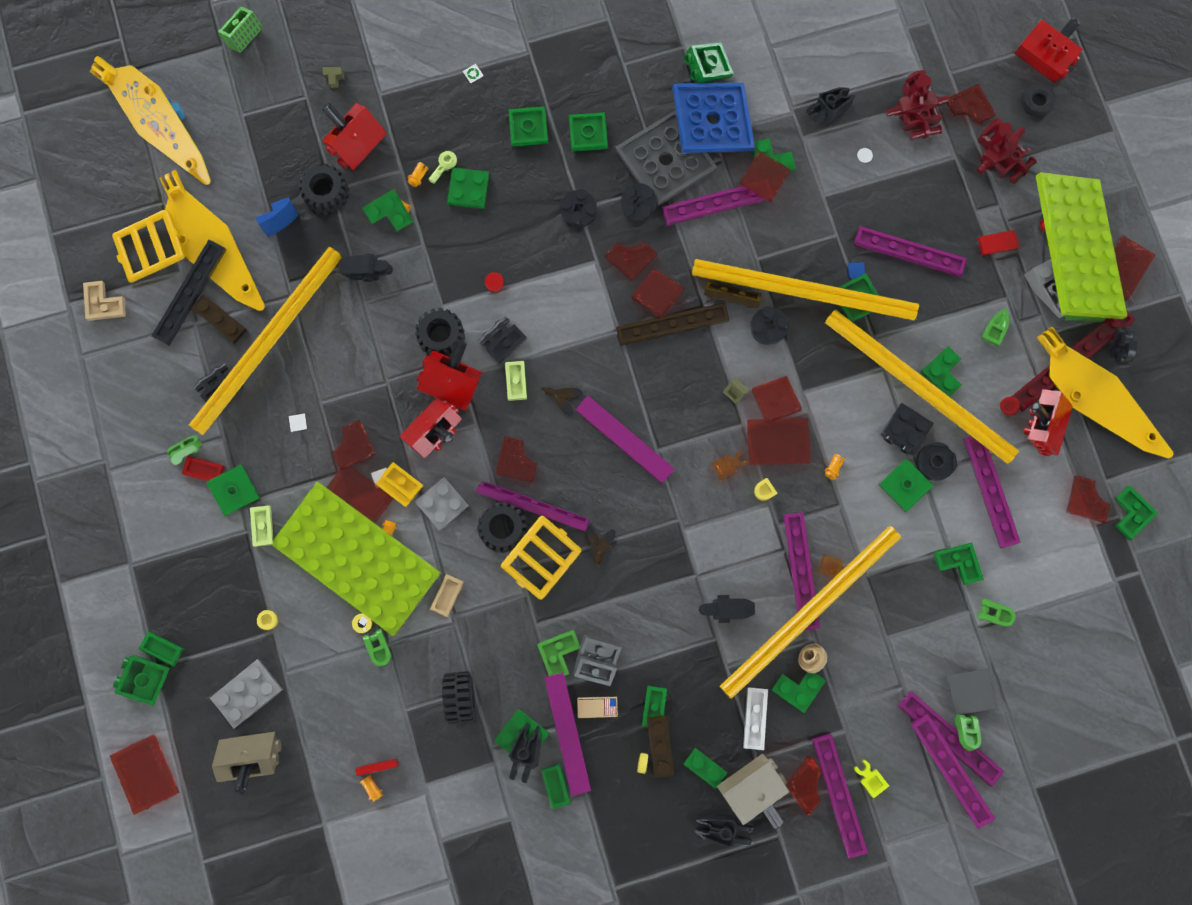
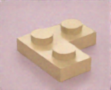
(100, 307)

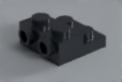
(906, 429)

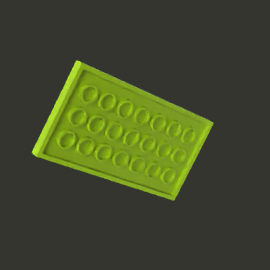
(1081, 246)
(356, 558)

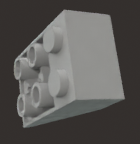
(1043, 284)

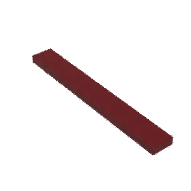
(1086, 346)

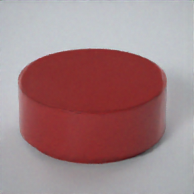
(494, 282)
(1010, 405)

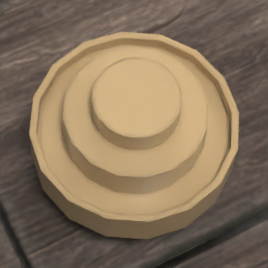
(812, 658)

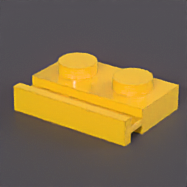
(399, 484)

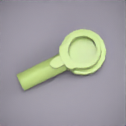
(447, 161)

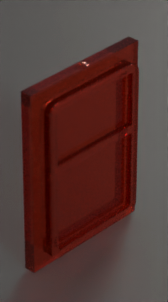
(778, 441)
(360, 493)
(144, 774)

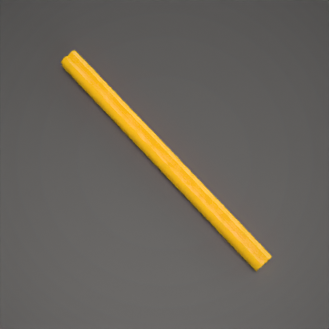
(805, 289)
(265, 341)
(922, 387)
(810, 612)

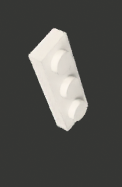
(755, 718)

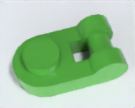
(185, 447)
(1002, 616)
(380, 655)
(969, 738)

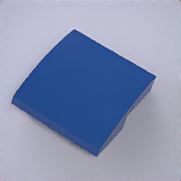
(278, 219)

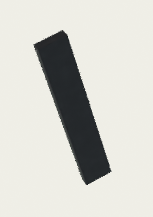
(189, 292)

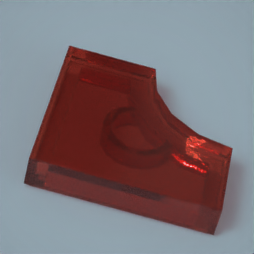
(971, 103)
(631, 259)
(354, 446)
(514, 462)
(1085, 500)
(804, 785)

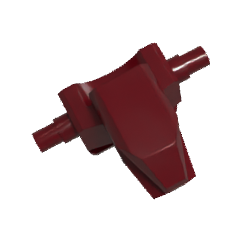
(919, 106)
(1004, 151)

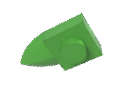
(996, 328)

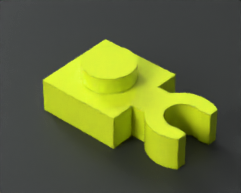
(872, 781)

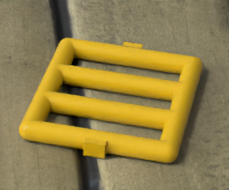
(163, 261)
(518, 551)

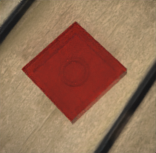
(765, 176)
(657, 293)
(776, 399)

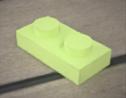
(515, 380)
(261, 526)

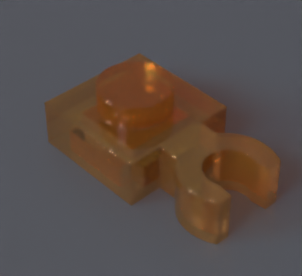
(726, 466)
(830, 566)

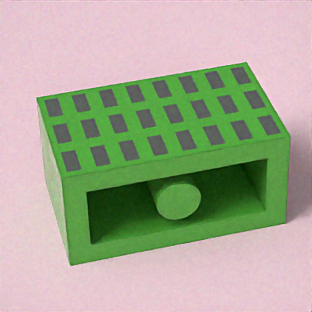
(240, 29)

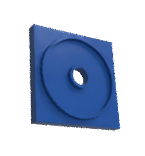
(724, 102)

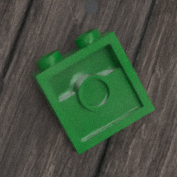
(708, 62)
(140, 679)

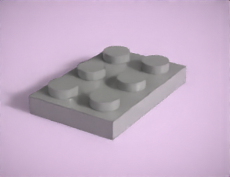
(246, 693)

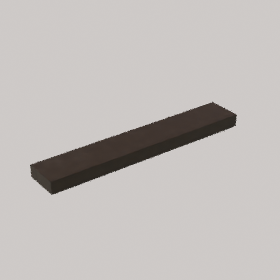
(672, 324)

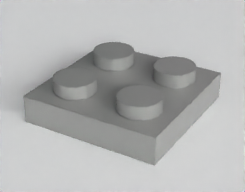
(442, 504)

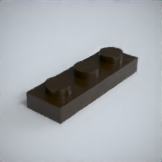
(732, 294)
(218, 319)
(660, 746)

